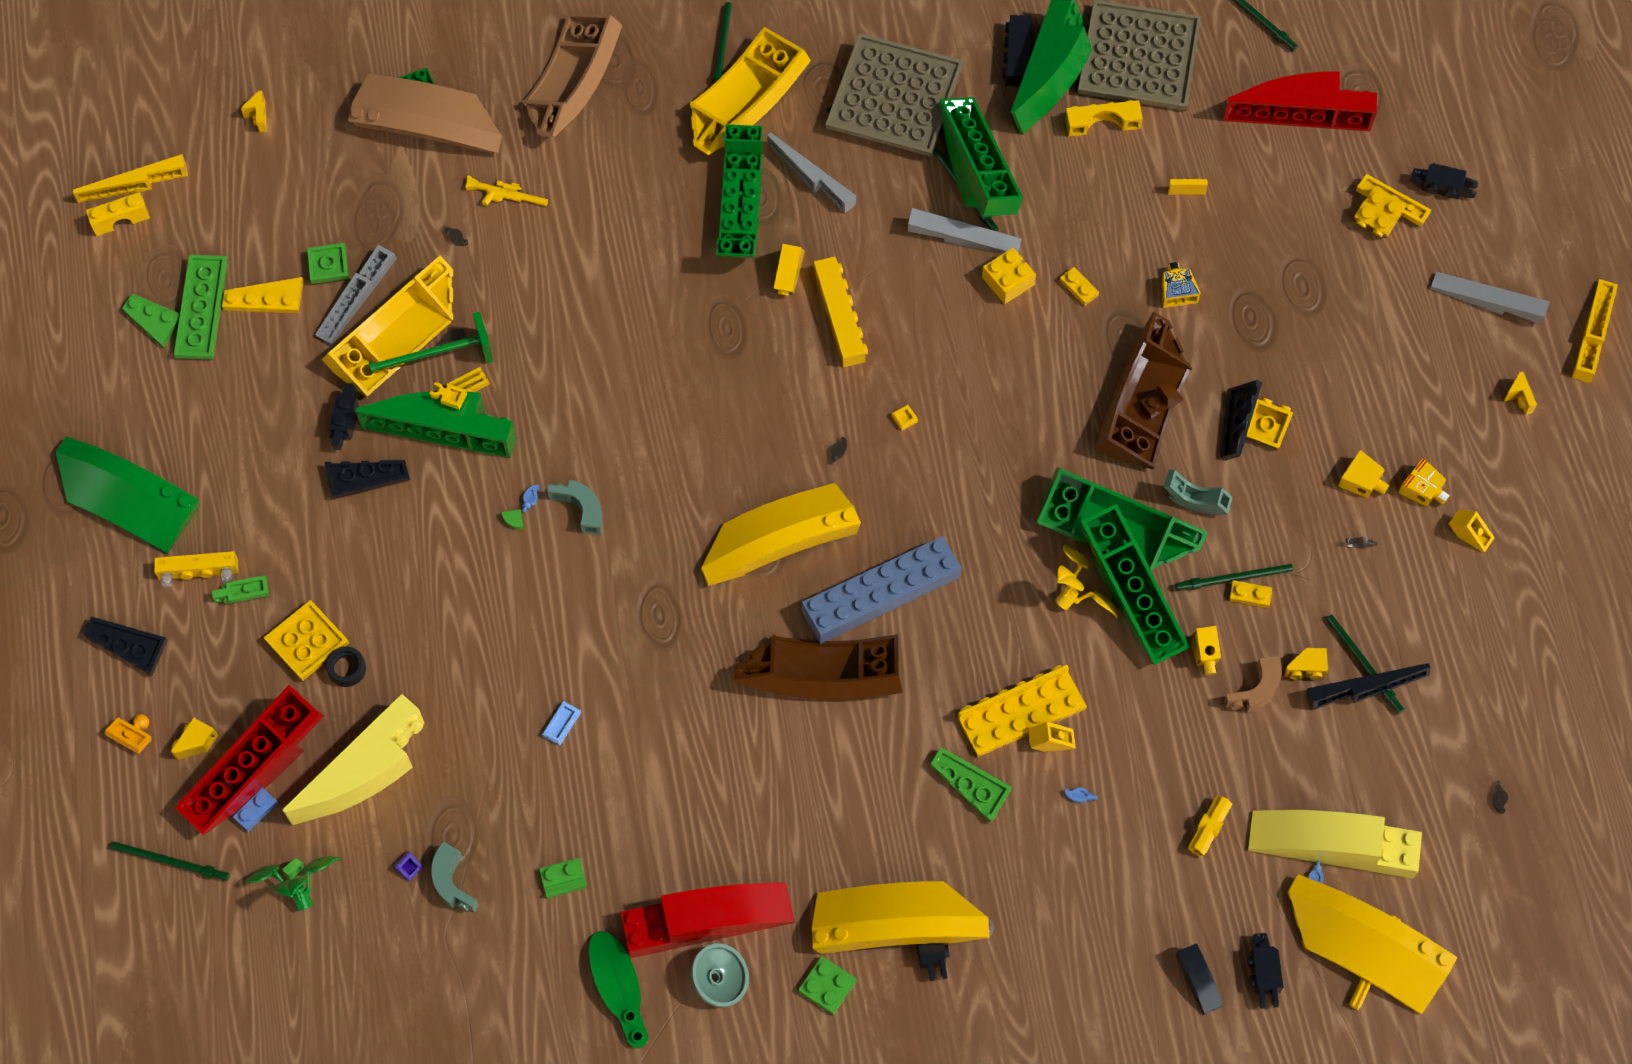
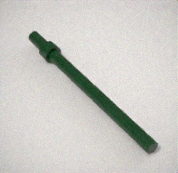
(1280, 35)
(722, 43)
(946, 164)
(1197, 583)
(1390, 695)
(206, 871)

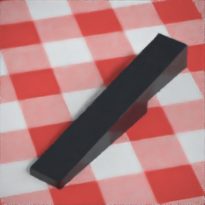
(1366, 686)

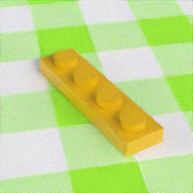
(1413, 212)

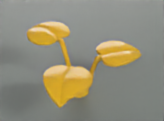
(1069, 594)

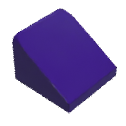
(407, 865)

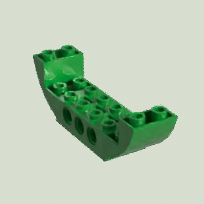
(741, 192)

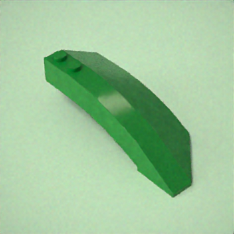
(124, 493)
(1158, 535)

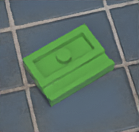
(563, 878)

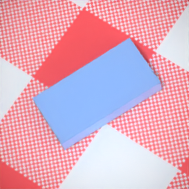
(561, 723)

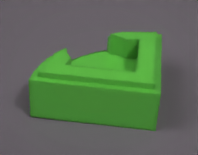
(514, 519)

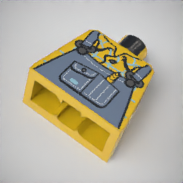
(1179, 287)

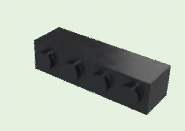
(1018, 49)

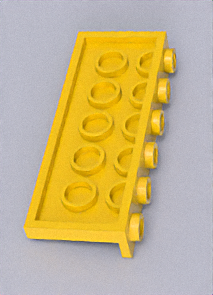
(1014, 711)

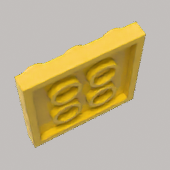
(305, 640)

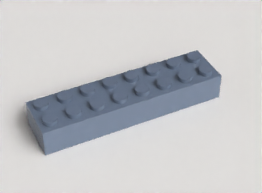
(881, 589)

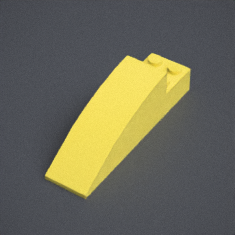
(363, 767)
(1337, 840)

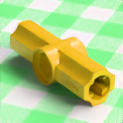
(1210, 826)

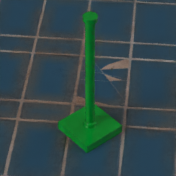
(479, 338)

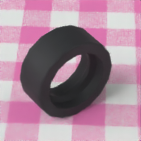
(346, 652)

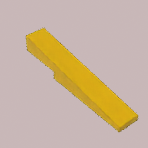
(133, 180)
(1595, 331)

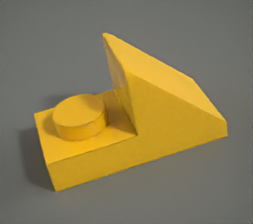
(256, 109)
(1521, 391)

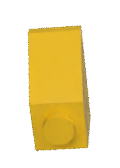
(1471, 529)
(1051, 737)

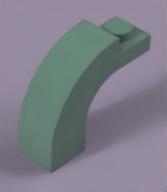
(1196, 498)
(585, 499)
(442, 872)

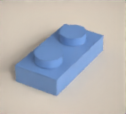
(255, 809)

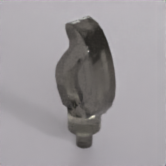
(455, 236)
(451, 336)
(838, 450)
(1360, 542)
(1499, 798)

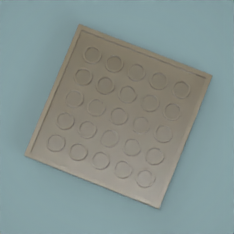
(1140, 55)
(894, 94)

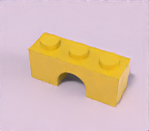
(128, 207)

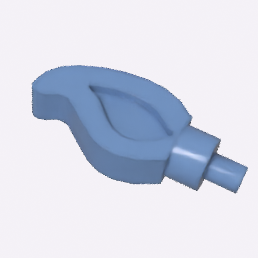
(530, 497)
(1080, 795)
(1316, 873)

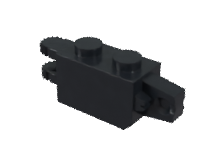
(1445, 181)
(344, 416)
(933, 955)
(1265, 970)

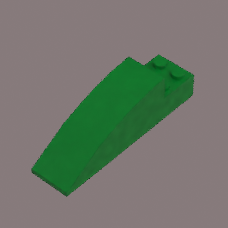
(1053, 65)
(977, 160)
(428, 420)
(1133, 584)

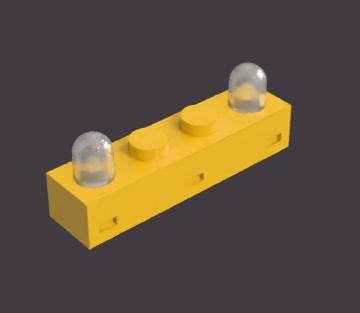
(196, 565)

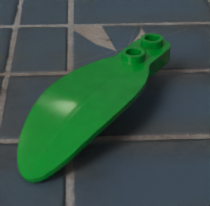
(618, 984)

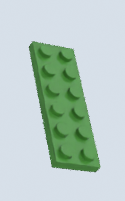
(201, 307)

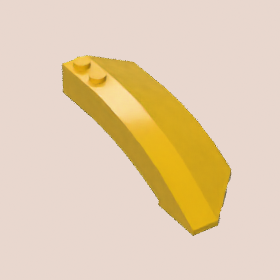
(747, 89)
(396, 328)
(894, 916)
(1369, 943)

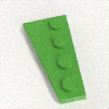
(975, 785)

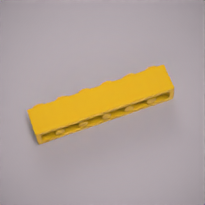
(839, 311)

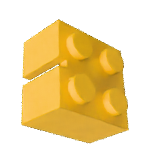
(1008, 275)

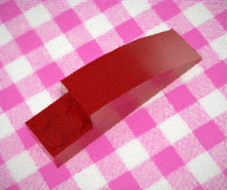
(1304, 101)
(251, 761)
(706, 916)

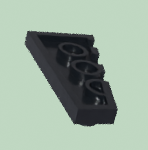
(1237, 418)
(354, 478)
(130, 644)

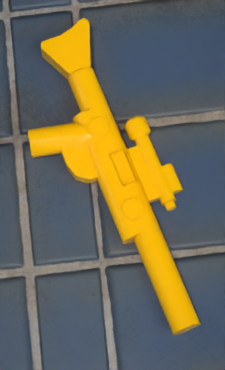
(508, 191)

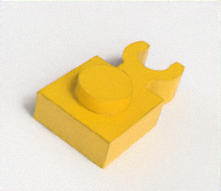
(450, 396)

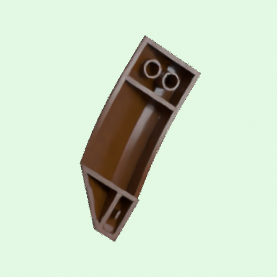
(1127, 429)
(824, 670)

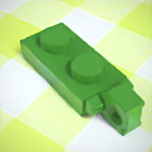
(242, 590)

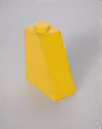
(788, 269)

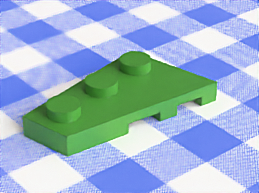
(153, 318)

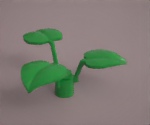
(294, 887)

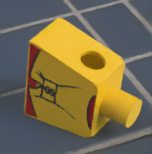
(1207, 641)

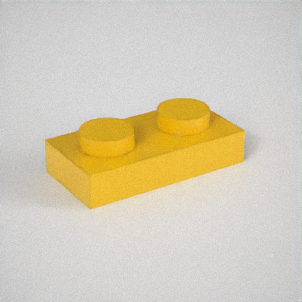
(1079, 286)
(1250, 594)

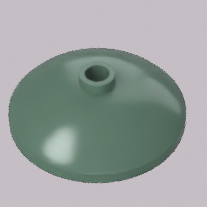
(729, 972)

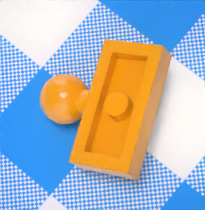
(130, 735)

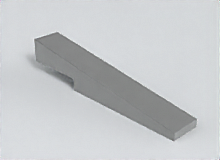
(812, 175)
(961, 233)
(356, 294)
(1491, 297)

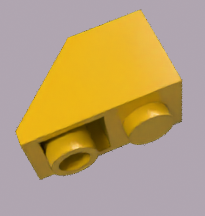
(1308, 664)
(195, 740)

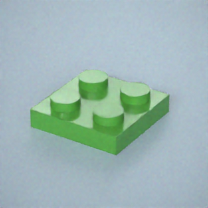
(328, 263)
(827, 985)

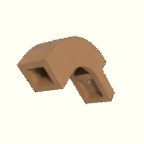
(1269, 674)

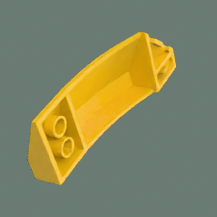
(779, 531)

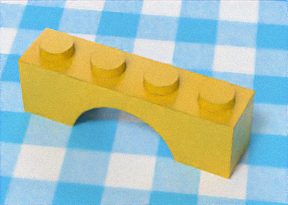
(1124, 114)

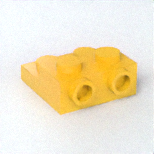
(1380, 212)
(1269, 423)

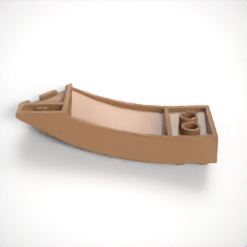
(572, 71)
(424, 112)

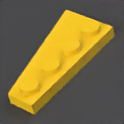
(272, 297)

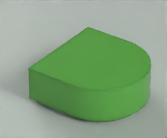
(293, 869)

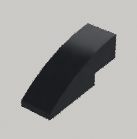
(1199, 978)

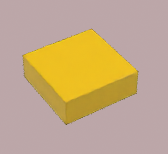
(904, 417)

